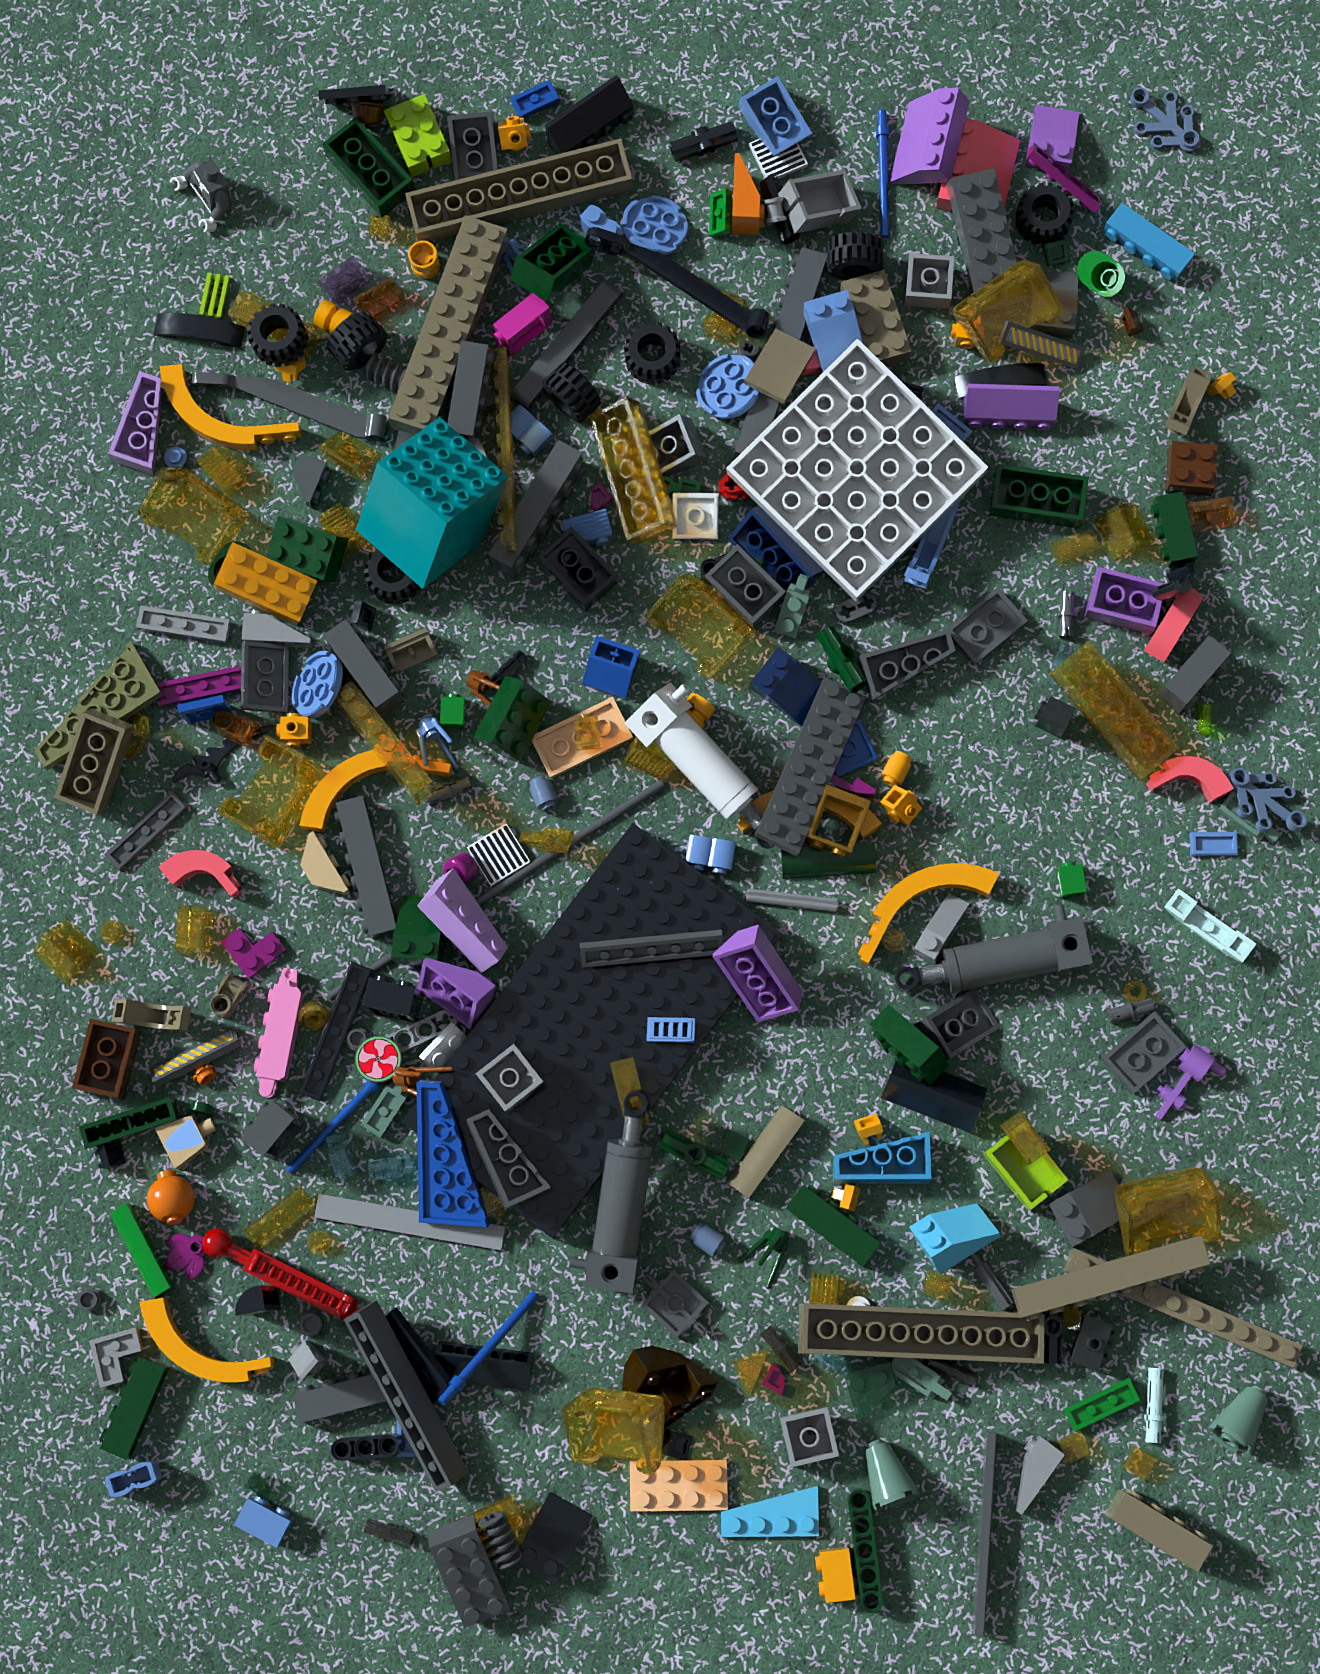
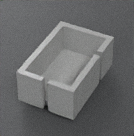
(820, 201)

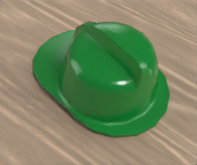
(1101, 273)

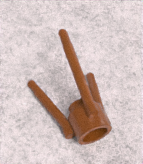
(479, 682)
(408, 1077)

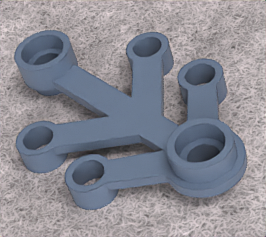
(1167, 122)
(1263, 799)

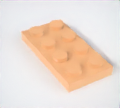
(558, 743)
(680, 1486)

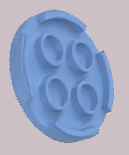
(655, 224)
(723, 389)
(317, 684)

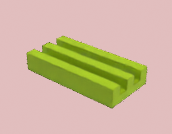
(226, 281)

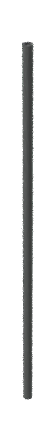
(539, 862)

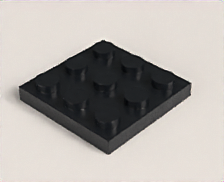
(355, 94)

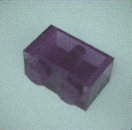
(343, 281)

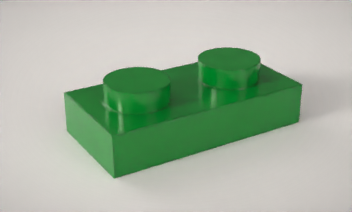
(720, 213)

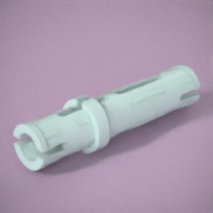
(1154, 1405)

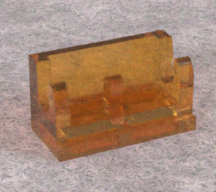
(380, 298)
(1211, 514)

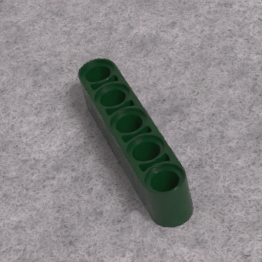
(870, 1561)

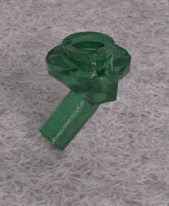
(256, 1483)

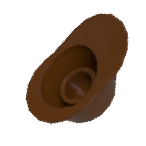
(368, 113)

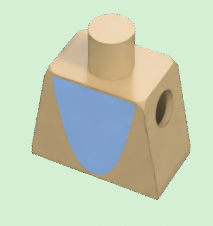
(185, 1139)

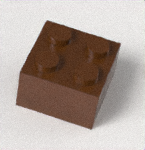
(1191, 468)

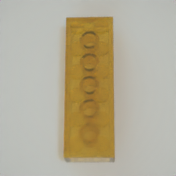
(633, 470)
(1113, 710)

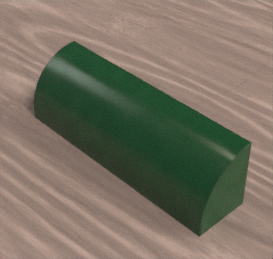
(821, 863)
(129, 1122)

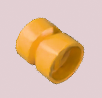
(424, 259)
(329, 316)
(700, 709)

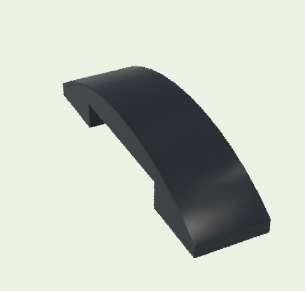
(199, 328)
(1012, 374)
(1180, 582)

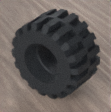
(1044, 197)
(854, 254)
(270, 320)
(356, 340)
(652, 369)
(571, 392)
(383, 590)

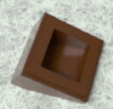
(1131, 322)

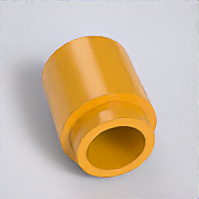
(896, 768)

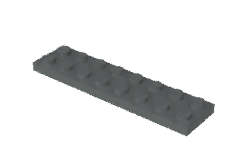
(810, 766)

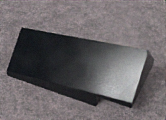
(945, 1100)

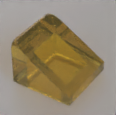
(1072, 1317)

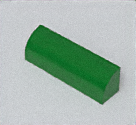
(142, 1250)

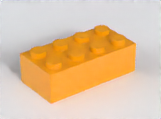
(264, 584)

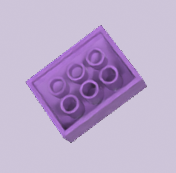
(930, 138)

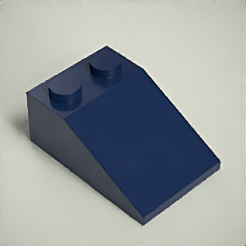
(786, 685)

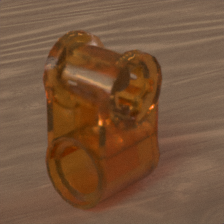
(239, 730)

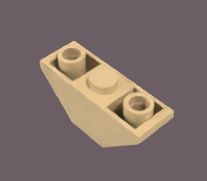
(322, 868)

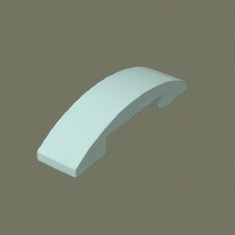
(1209, 927)

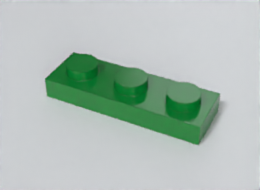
(1101, 1404)

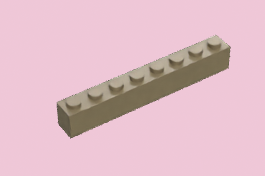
(1110, 1276)

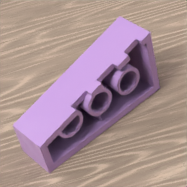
(135, 437)
(463, 921)

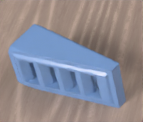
(670, 1039)

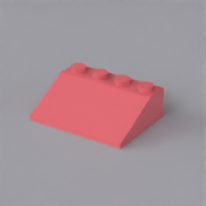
(981, 150)

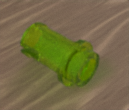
(1205, 724)

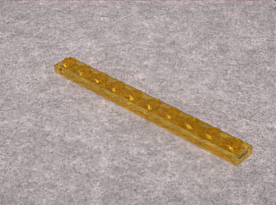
(505, 457)

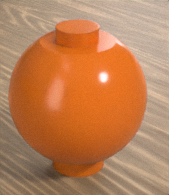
(170, 1198)

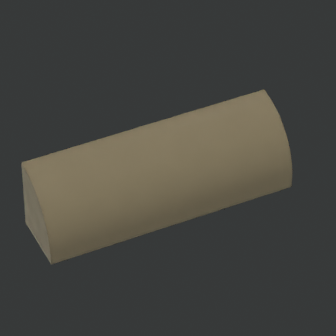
(765, 1151)

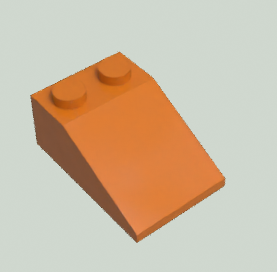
(747, 210)

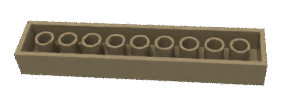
(521, 190)
(449, 320)
(920, 1333)

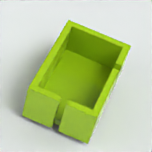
(417, 135)
(1025, 1179)

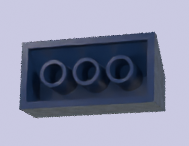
(768, 541)

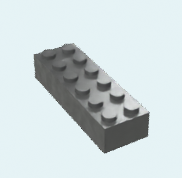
(981, 226)
(538, 508)

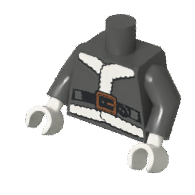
(209, 187)

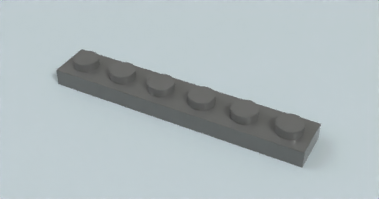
(650, 948)

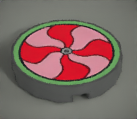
(378, 1059)

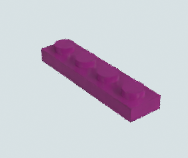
(1058, 173)
(200, 686)

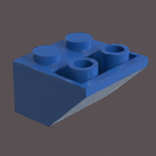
(611, 667)

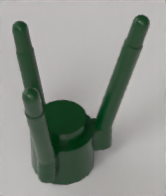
(776, 1240)

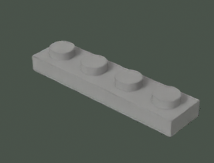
(183, 624)

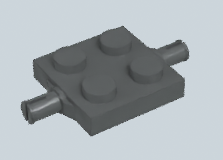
(675, 1303)

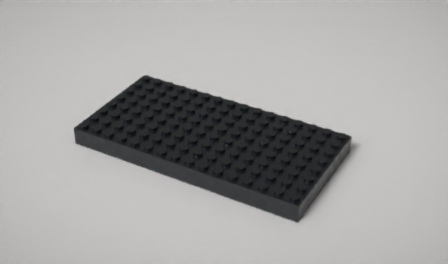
(582, 1019)

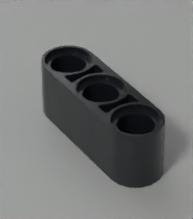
(357, 1451)

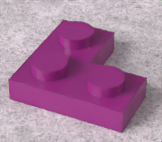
(253, 957)

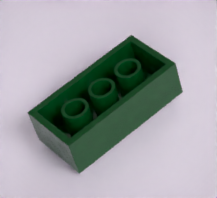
(368, 167)
(552, 262)
(1038, 496)

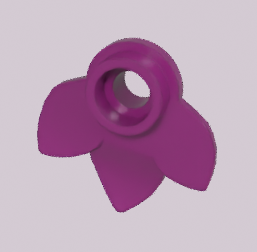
(183, 1256)

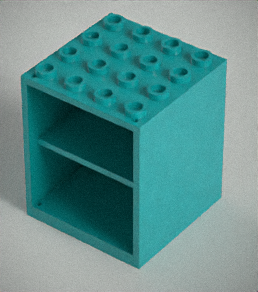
(430, 502)

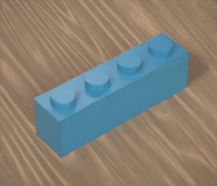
(1148, 242)

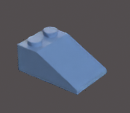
(774, 116)
(831, 325)

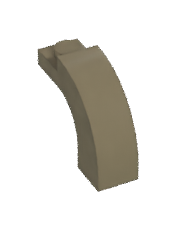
(1188, 401)
(151, 1015)

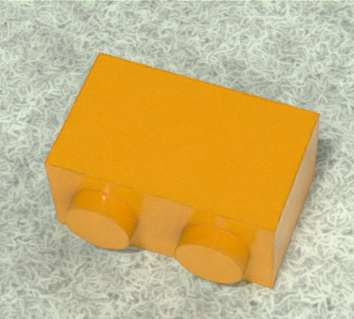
(836, 1575)

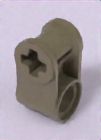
(229, 993)

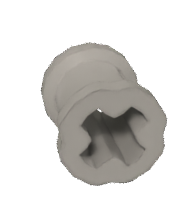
(775, 209)

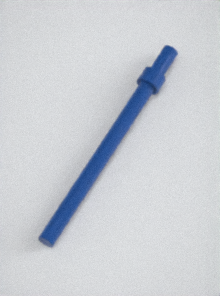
(882, 134)
(369, 1088)
(458, 1382)

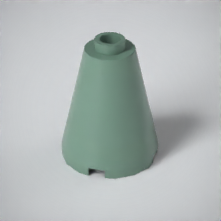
(1240, 1421)
(888, 1477)

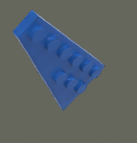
(444, 1172)

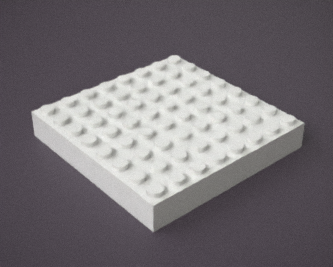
(856, 469)

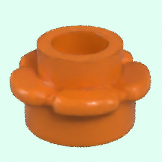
(202, 1072)

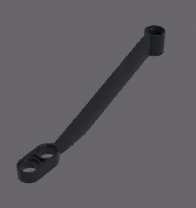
(754, 321)

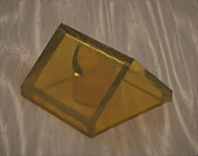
(347, 454)
(1123, 530)
(64, 950)
(749, 1367)

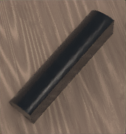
(258, 1301)
(499, 1369)

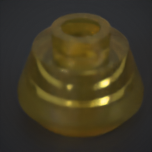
(313, 1015)

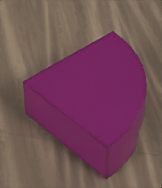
(600, 497)
(774, 1379)

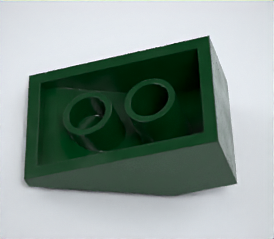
(415, 935)

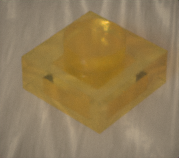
(1074, 1446)
(1139, 1463)

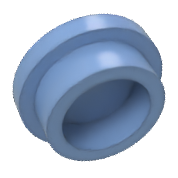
(175, 457)

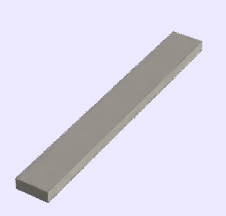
(405, 1222)

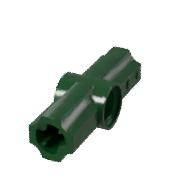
(841, 659)
(680, 1147)

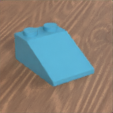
(953, 1235)

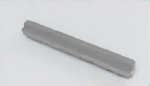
(792, 900)

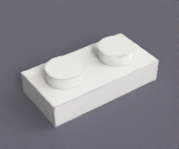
(443, 1046)

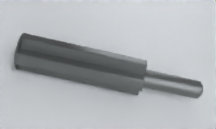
(992, 1282)

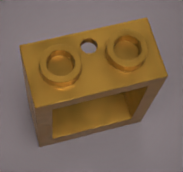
(845, 799)

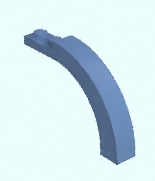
(929, 550)

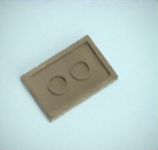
(779, 366)

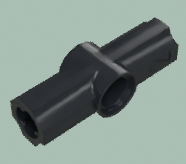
(703, 141)
(770, 188)
(1053, 1340)

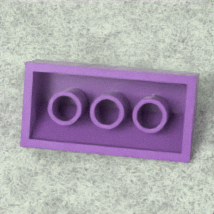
(1010, 406)
(758, 974)

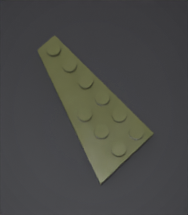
(118, 693)

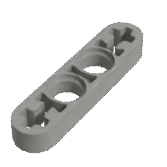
(413, 1031)

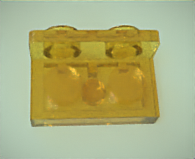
(549, 839)

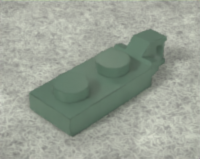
(793, 608)
(1229, 809)
(385, 1109)
(920, 1377)

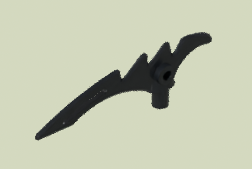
(208, 765)

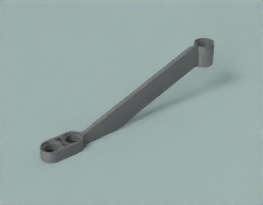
(359, 426)

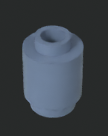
(543, 793)
(708, 1239)

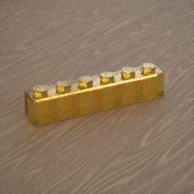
(385, 743)

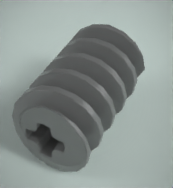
(384, 373)
(501, 1539)

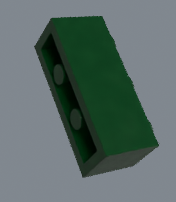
(1174, 529)

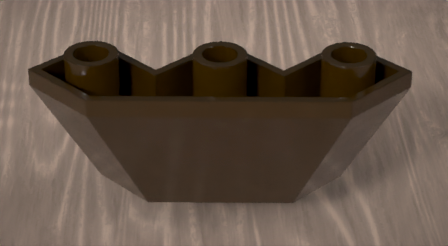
(667, 1375)

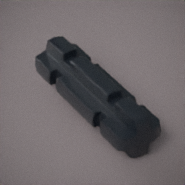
(508, 667)

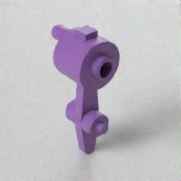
(1194, 1064)

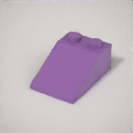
(1054, 133)
(456, 990)

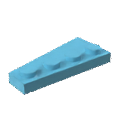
(775, 1517)

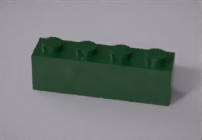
(833, 1225)
(134, 1407)

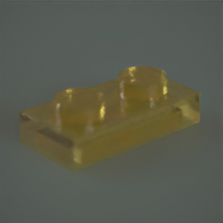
(1075, 546)

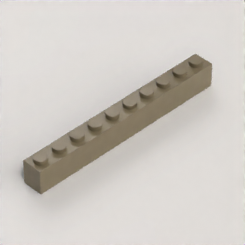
(1202, 1316)

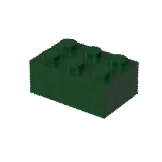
(307, 548)
(512, 718)
(908, 1045)

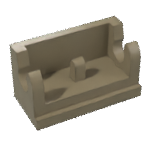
(410, 650)

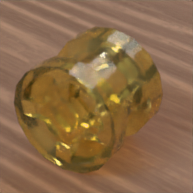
(379, 225)

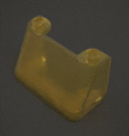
(1015, 295)
(192, 511)
(701, 623)
(275, 794)
(1167, 1208)
(615, 1426)

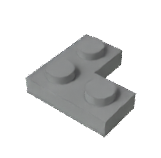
(107, 1354)

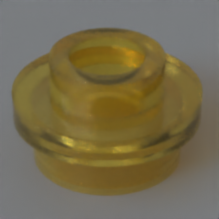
(1134, 984)

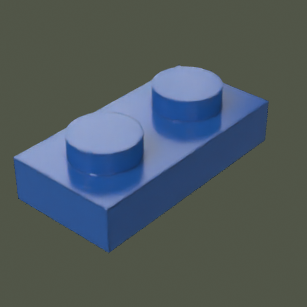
(534, 99)

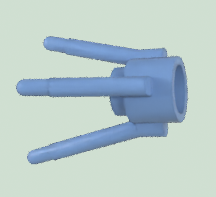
(511, 252)
(429, 729)

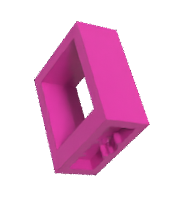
(522, 324)

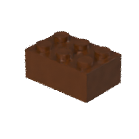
(106, 1059)

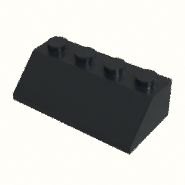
(590, 118)

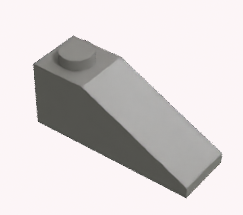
(266, 629)
(941, 928)
(307, 1360)
(1037, 1467)

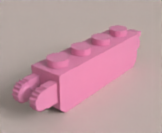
(280, 1033)

